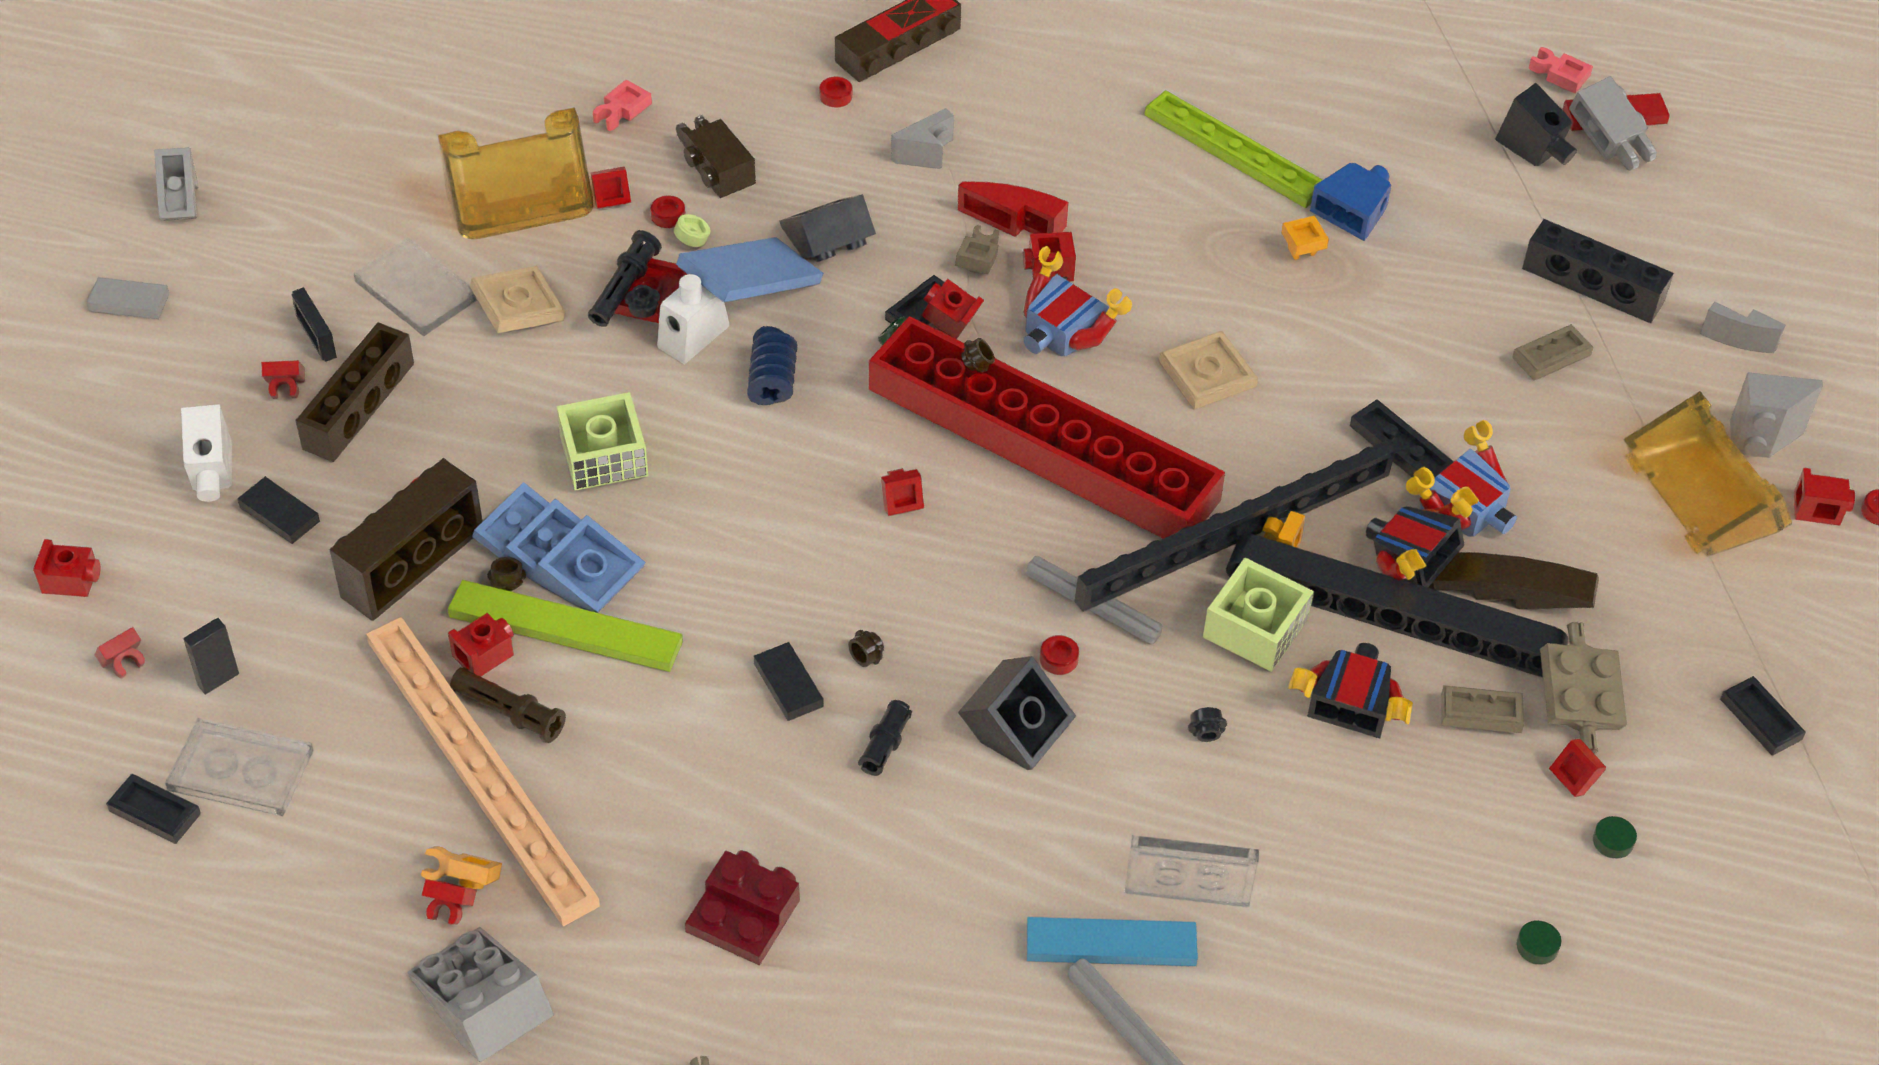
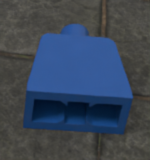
(1353, 198)

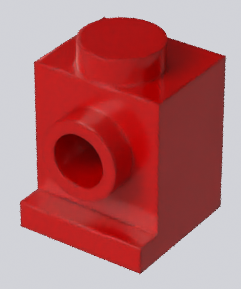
(1056, 242)
(950, 307)
(1822, 498)
(66, 569)
(482, 644)

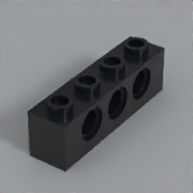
(1597, 270)

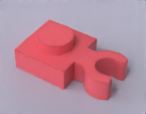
(1563, 71)
(623, 101)

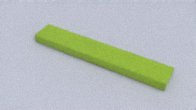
(1233, 147)
(568, 625)

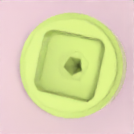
(692, 230)

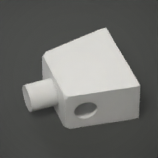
(690, 319)
(208, 461)

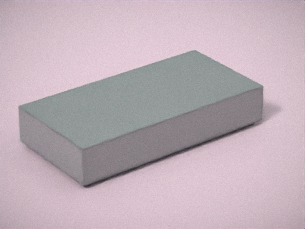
(128, 298)

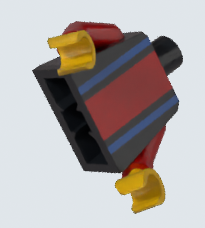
(1421, 541)
(1353, 691)

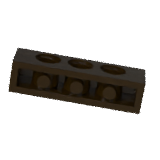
(355, 392)

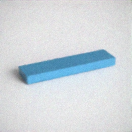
(1112, 941)

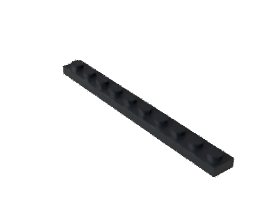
(1224, 528)

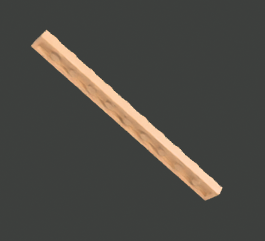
(483, 772)

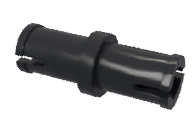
(885, 737)

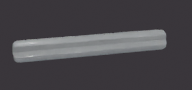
(1112, 610)
(1121, 1015)

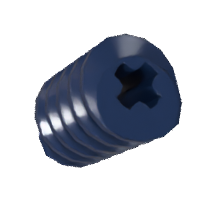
(771, 366)

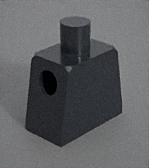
(1536, 128)

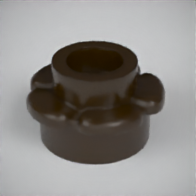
(977, 355)
(506, 573)
(866, 648)

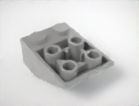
(482, 993)

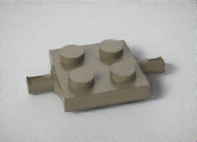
(1583, 686)

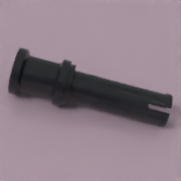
(631, 266)

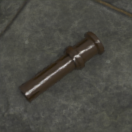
(522, 710)

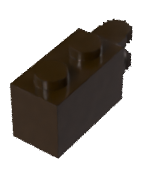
(717, 156)

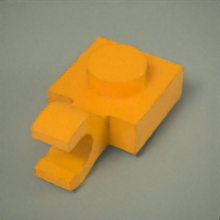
(471, 870)

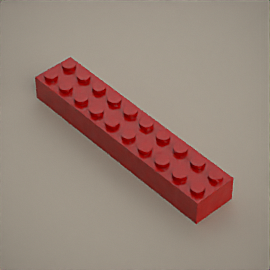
(1046, 431)

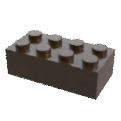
(406, 539)

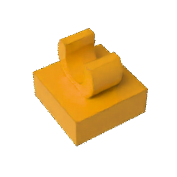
(1304, 236)
(1287, 533)

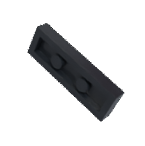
(1412, 452)

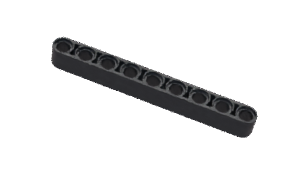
(1405, 606)

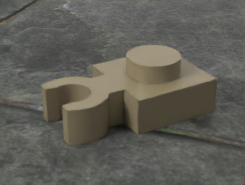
(978, 252)

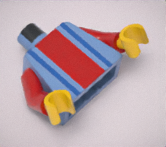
(1064, 314)
(1474, 470)

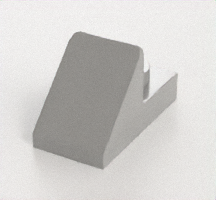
(923, 141)
(176, 183)

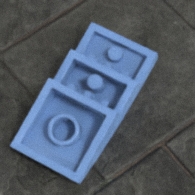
(559, 549)

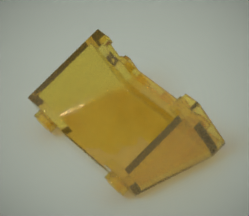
(517, 180)
(1706, 479)

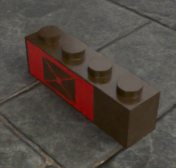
(895, 35)

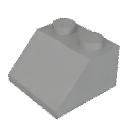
(1772, 412)

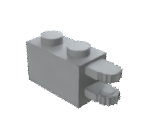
(1613, 123)

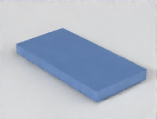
(749, 269)

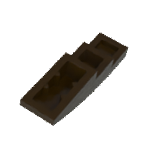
(1526, 580)

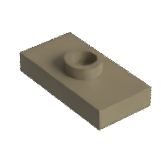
(1552, 352)
(1482, 709)

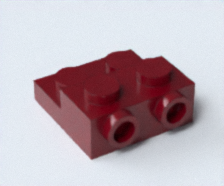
(744, 906)

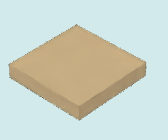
(517, 299)
(1208, 369)

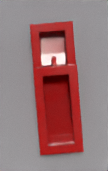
(1012, 207)

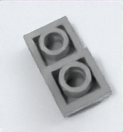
(1749, 333)

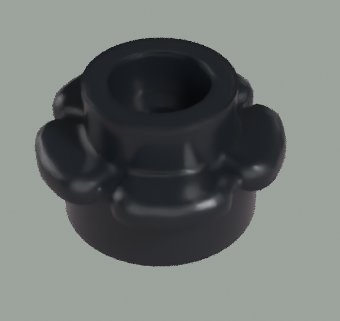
(642, 301)
(1207, 724)

